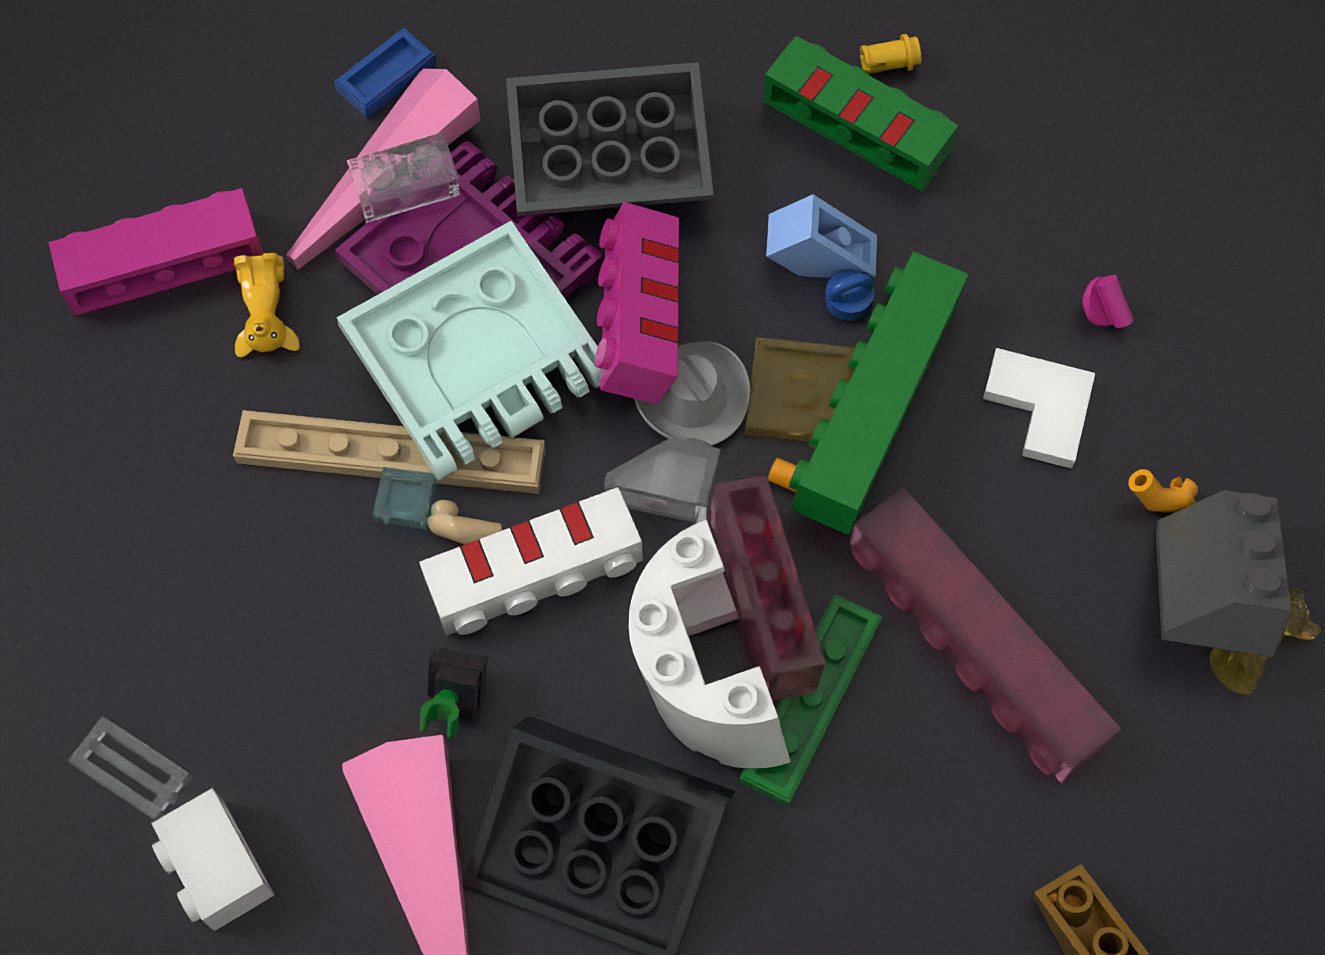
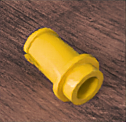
(891, 55)

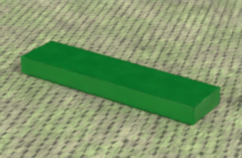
(804, 719)

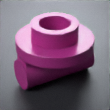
(1106, 303)

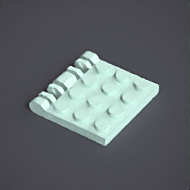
(472, 340)

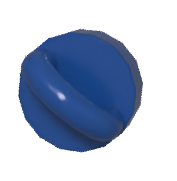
(849, 295)

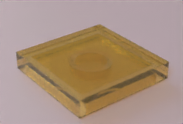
(793, 387)

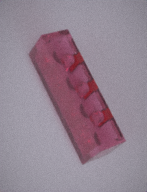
(766, 587)

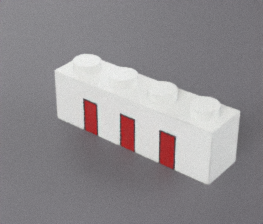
(532, 562)

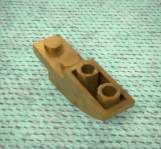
(1084, 917)

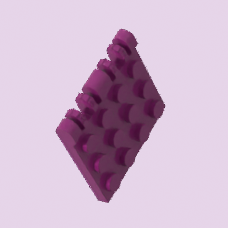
(410, 241)

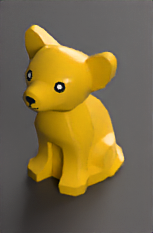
(260, 292)

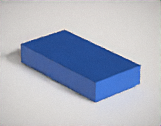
(384, 72)

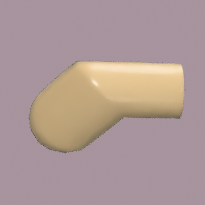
(447, 524)

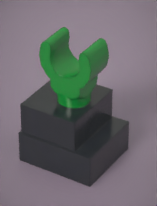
(457, 686)

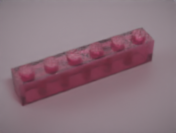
(982, 636)

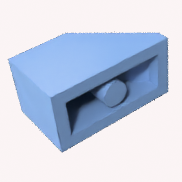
(819, 240)

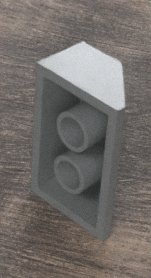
(1224, 574)

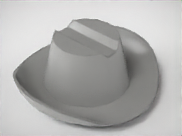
(705, 398)

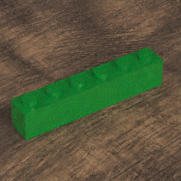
(878, 393)

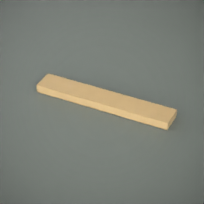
(368, 447)

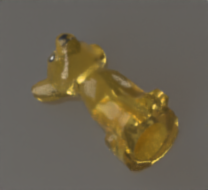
(1242, 670)

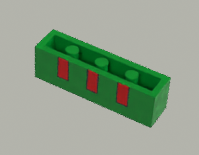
(859, 113)

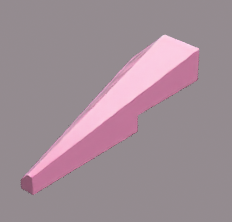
(429, 106)
(410, 816)

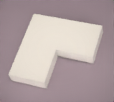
(1052, 393)

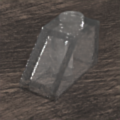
(669, 479)

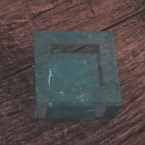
(404, 497)

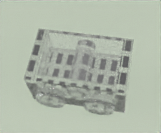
(404, 177)

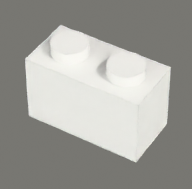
(211, 861)

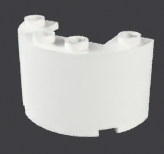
(678, 597)

